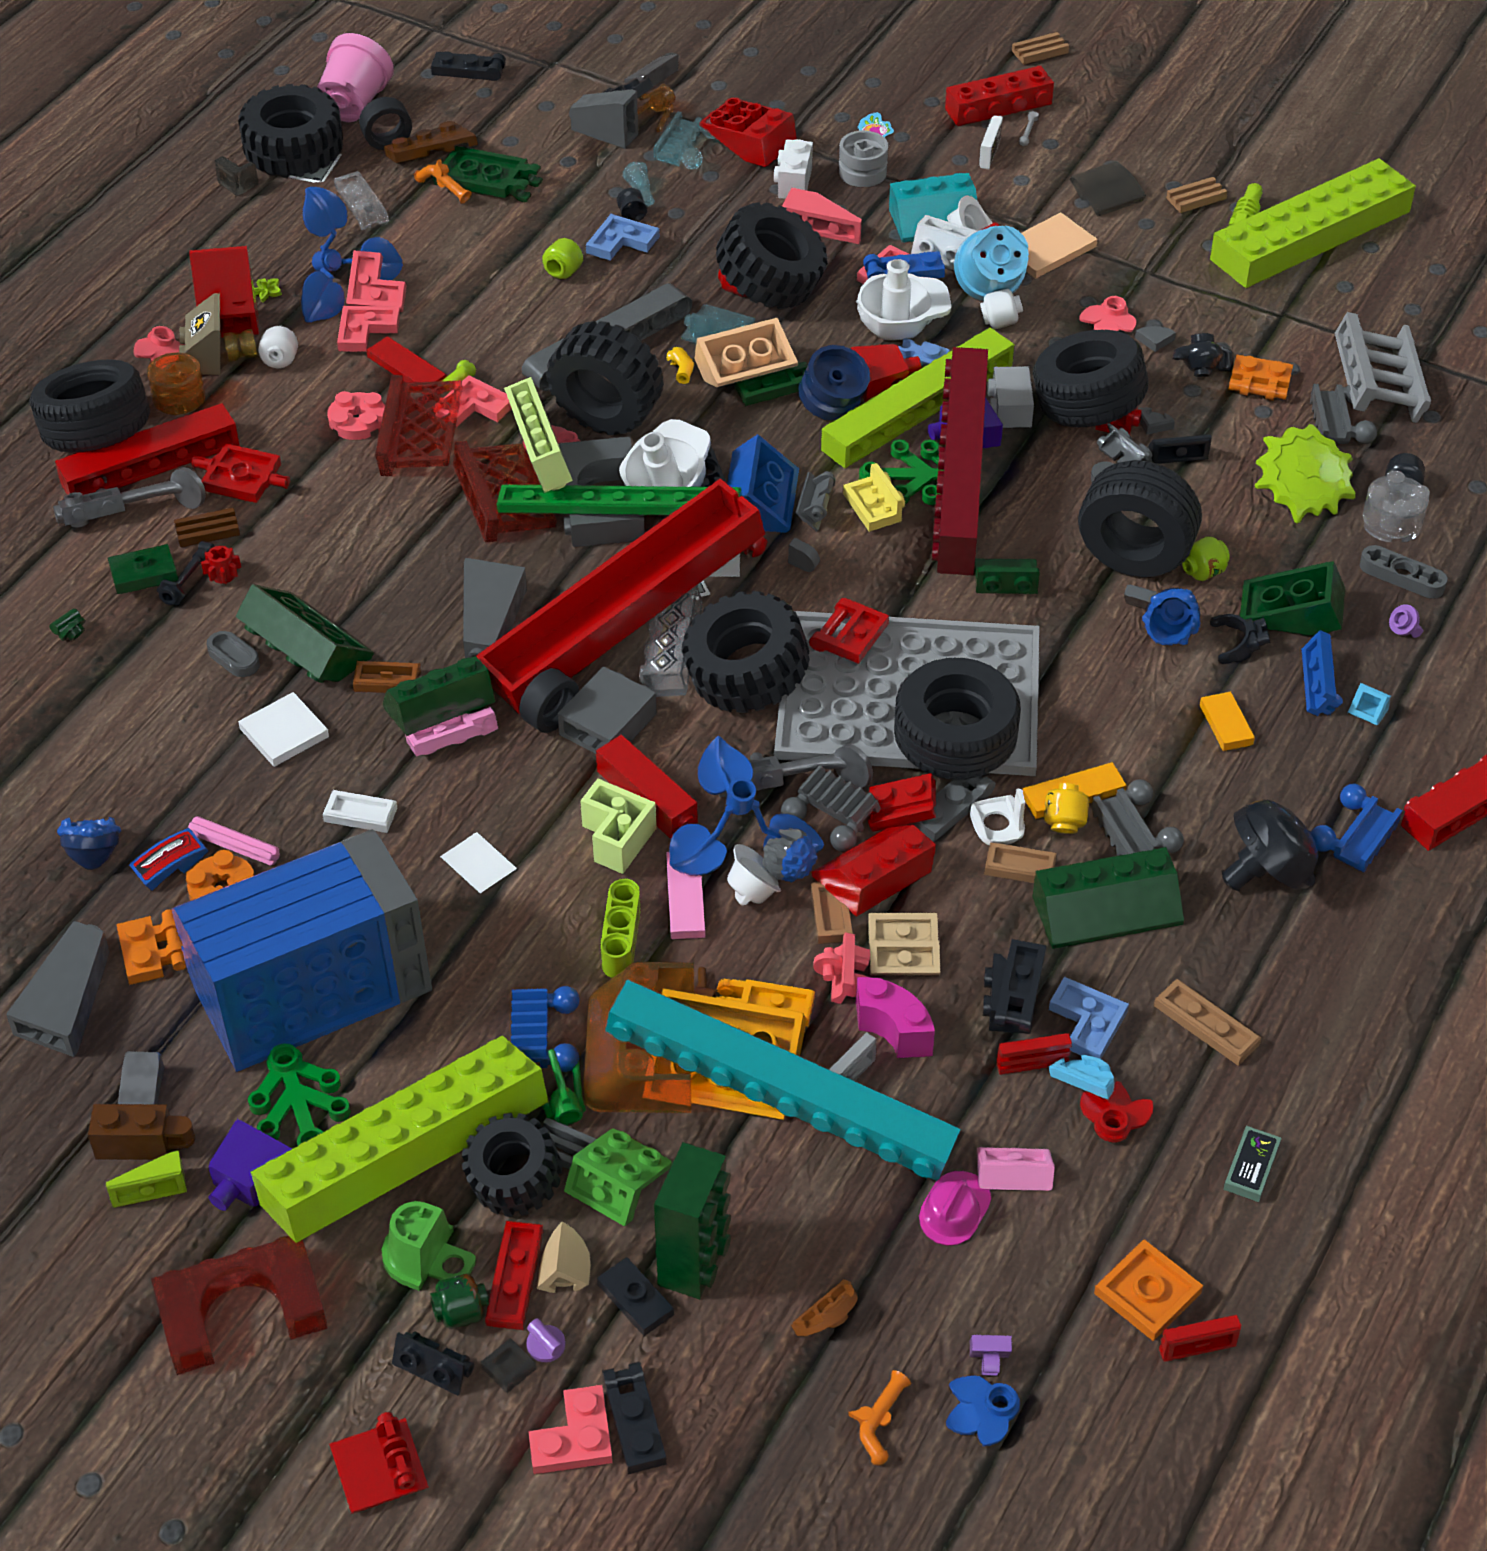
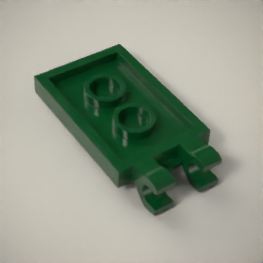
(492, 173)

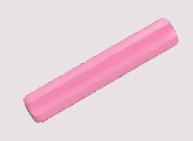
(234, 840)

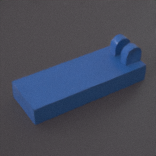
(1319, 675)

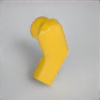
(685, 363)

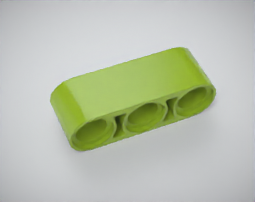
(620, 926)

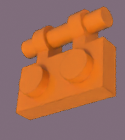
(1260, 377)
(140, 947)

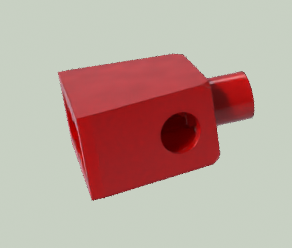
(885, 367)

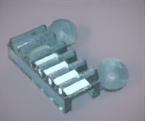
(677, 142)

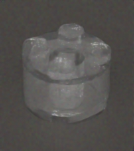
(1395, 507)

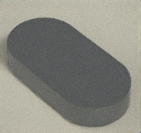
(233, 653)

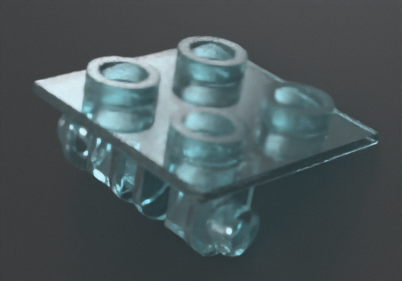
(711, 321)

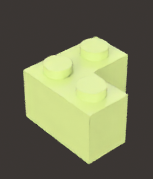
(620, 823)

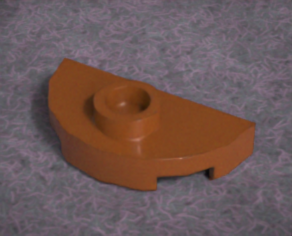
(828, 1311)

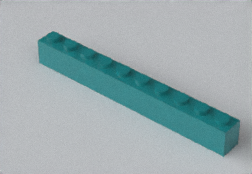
(782, 1080)

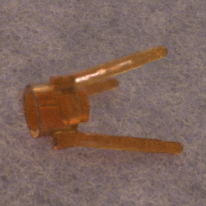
(660, 100)

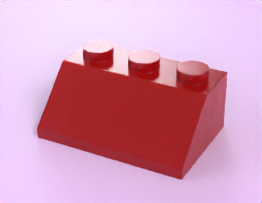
(878, 867)

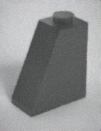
(607, 116)

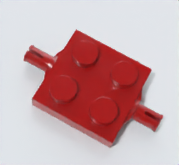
(241, 472)

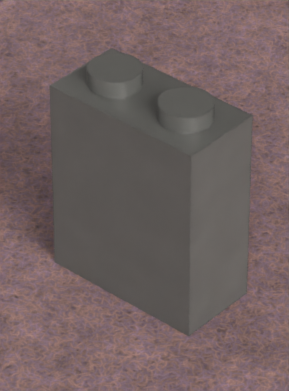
(606, 709)

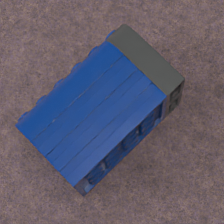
(304, 948)

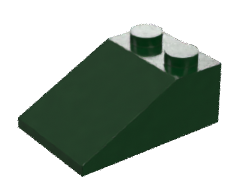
(1297, 599)

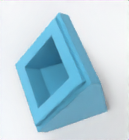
(1370, 704)

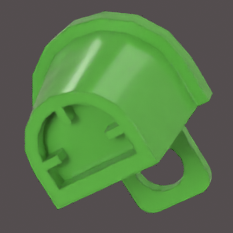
(419, 1245)

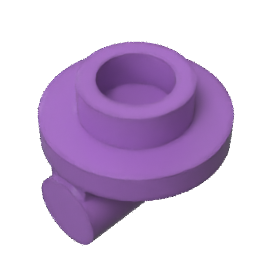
(1405, 621)
(545, 1341)

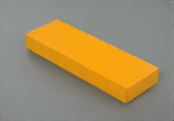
(1096, 781)

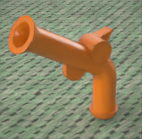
(440, 172)
(878, 1415)

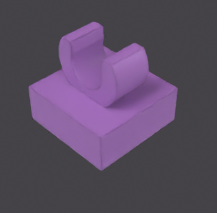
(990, 1349)

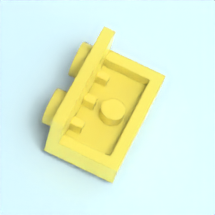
(875, 499)

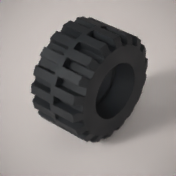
(498, 1142)

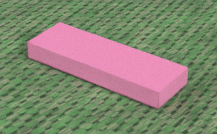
(685, 904)

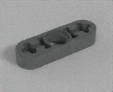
(1397, 561)

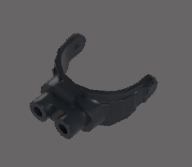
(1252, 641)

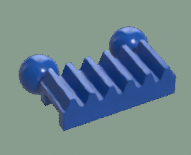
(1364, 835)
(530, 1024)

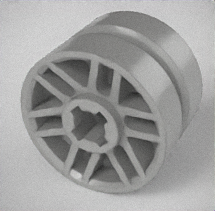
(863, 158)

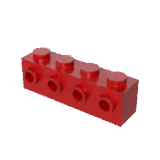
(999, 95)

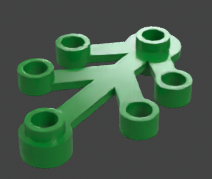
(919, 473)
(296, 1094)

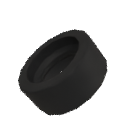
(381, 107)
(545, 698)

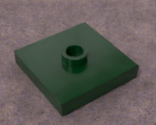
(142, 569)

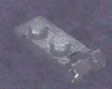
(361, 200)

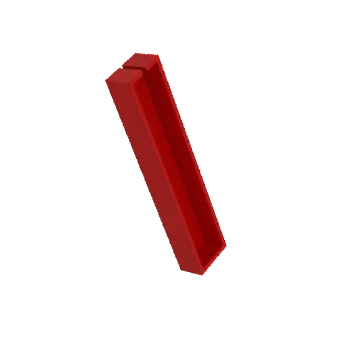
(625, 591)

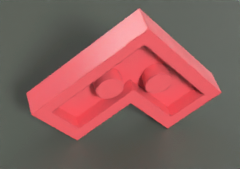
(367, 288)
(360, 321)
(479, 398)
(580, 1443)

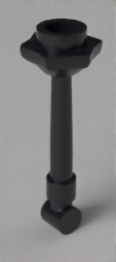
(170, 591)

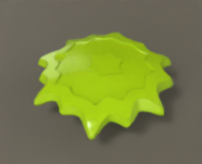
(1305, 472)

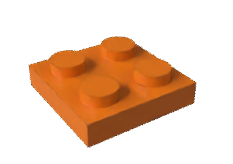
(1148, 1289)

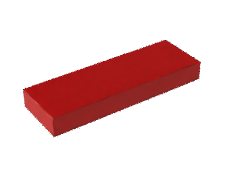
(403, 362)
(514, 1275)

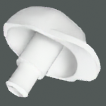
(901, 303)
(668, 457)

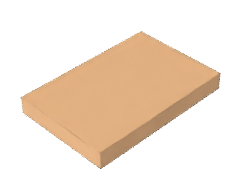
(1055, 244)

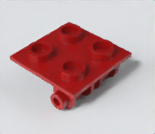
(378, 1464)

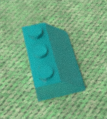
(929, 196)

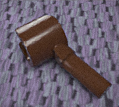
(701, 988)

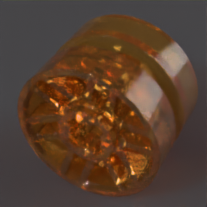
(176, 383)

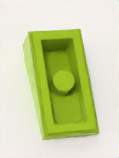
(148, 1182)

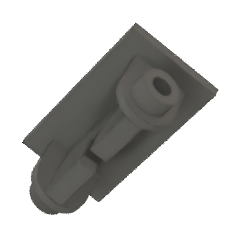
(1119, 443)
(815, 498)

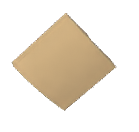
(904, 944)

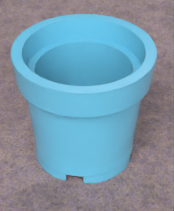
(980, 275)

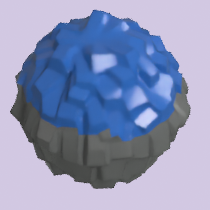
(790, 855)

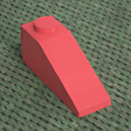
(824, 215)

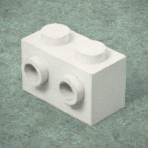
(793, 166)
(941, 236)

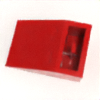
(751, 129)
(230, 274)

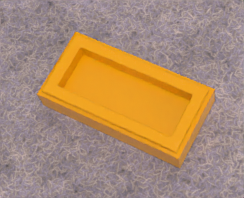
(1227, 721)

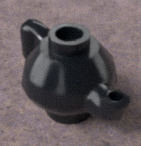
(1204, 355)

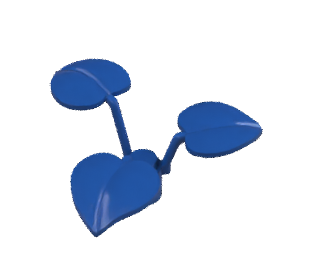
(322, 215)
(721, 770)

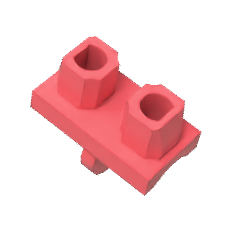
(839, 966)

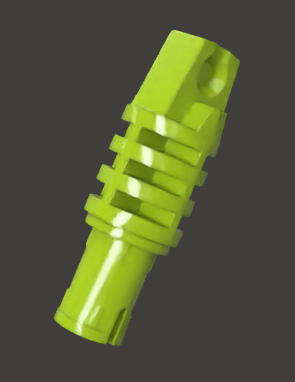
(1247, 205)

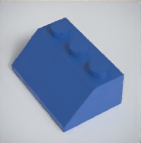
(765, 481)

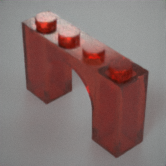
(189, 1293)

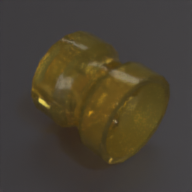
(246, 342)

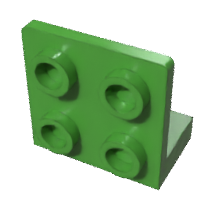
(613, 1173)

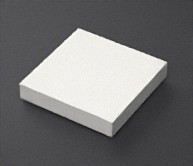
(283, 729)

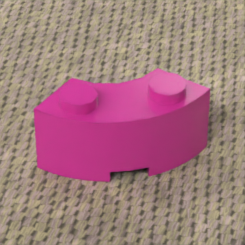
(895, 1016)

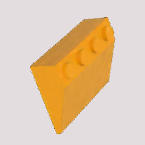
(769, 1024)

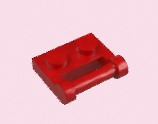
(856, 636)

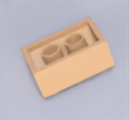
(744, 353)

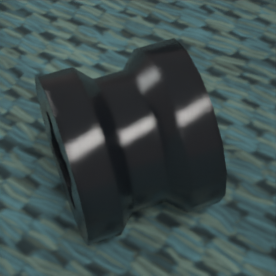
(637, 209)

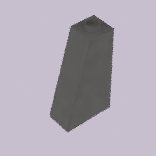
(490, 602)
(62, 991)

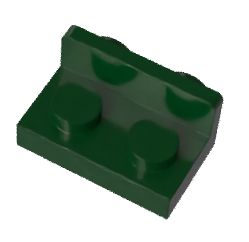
(1006, 576)

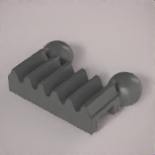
(1333, 416)
(836, 799)
(1126, 825)

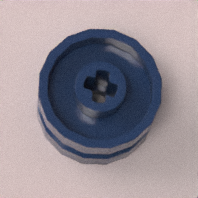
(834, 382)

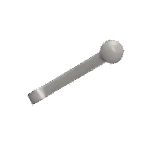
(1032, 117)

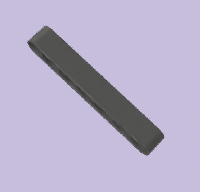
(641, 317)

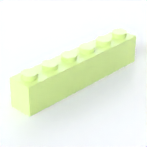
(538, 435)

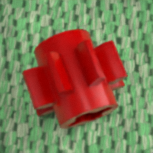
(221, 564)

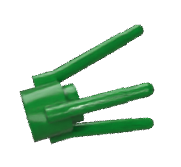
(565, 1105)

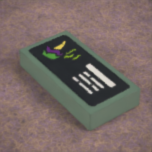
(1252, 1163)

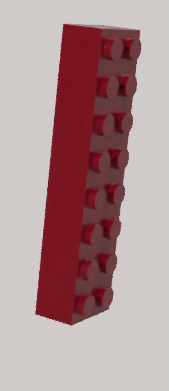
(961, 460)

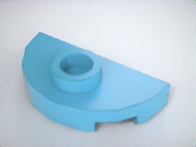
(1087, 1074)

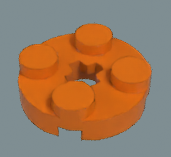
(216, 868)

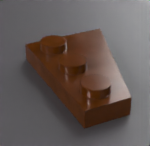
(437, 139)

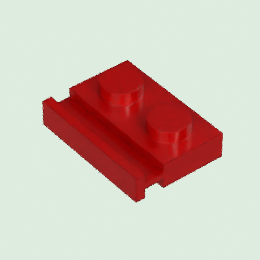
(904, 802)

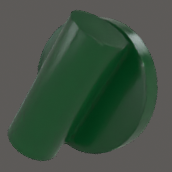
(68, 625)

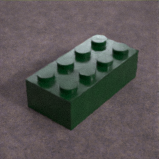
(692, 1221)

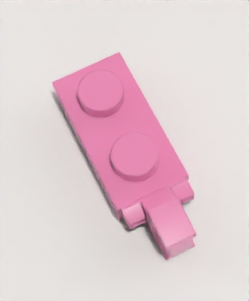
(452, 731)

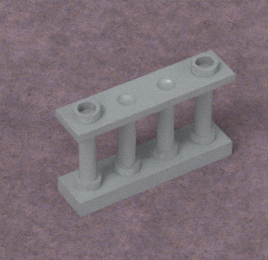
(1359, 371)

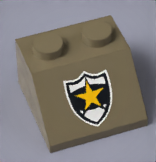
(203, 335)

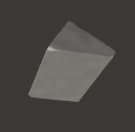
(657, 69)

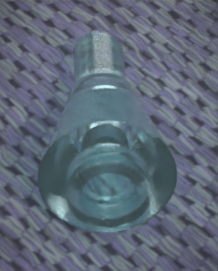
(637, 177)

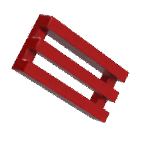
(1033, 1053)
(1200, 1338)

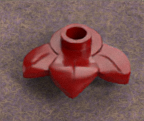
(1116, 1111)

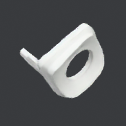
(1007, 806)

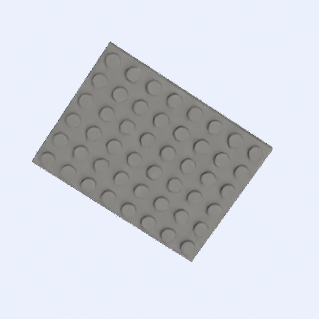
(856, 702)

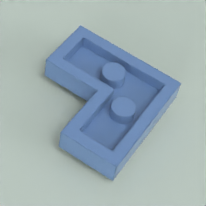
(618, 232)
(1094, 1011)

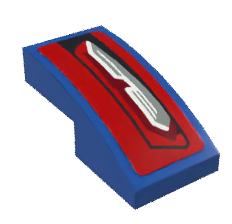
(162, 859)

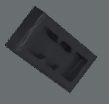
(635, 1296)

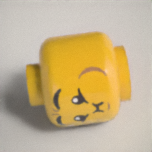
(1066, 808)

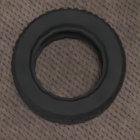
(90, 405)

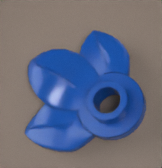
(976, 1409)

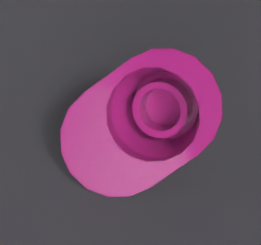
(954, 1208)

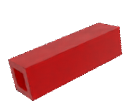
(631, 770)

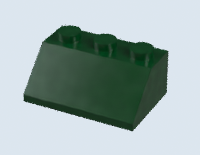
(439, 695)

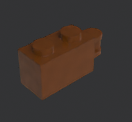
(137, 1131)

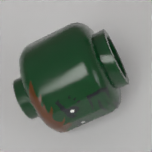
(458, 1301)

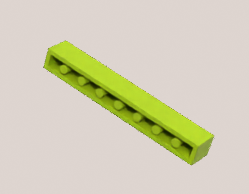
(903, 404)

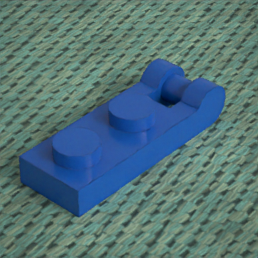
(921, 264)

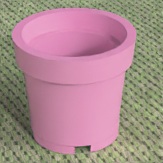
(355, 73)

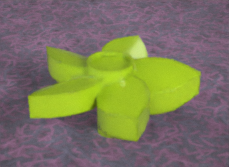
(267, 289)

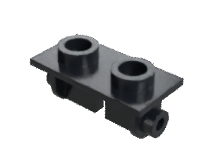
(423, 1359)

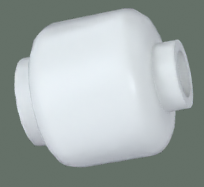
(1001, 308)
(278, 347)

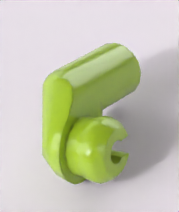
(463, 369)

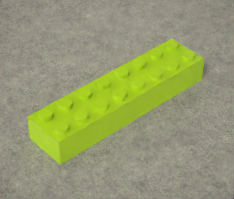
(1312, 222)
(396, 1138)

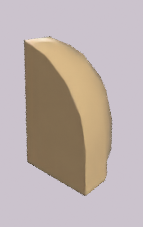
(564, 1261)

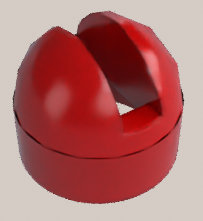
(757, 547)

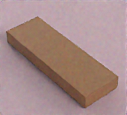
(1207, 1022)

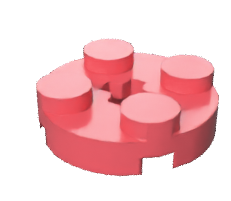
(346, 405)

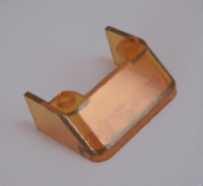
(626, 1078)

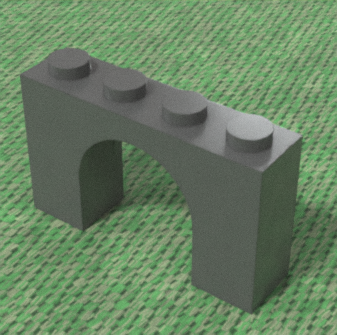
(593, 463)

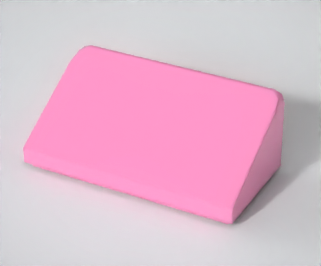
(1015, 1169)

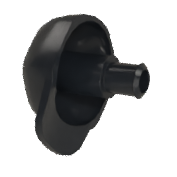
(1274, 844)

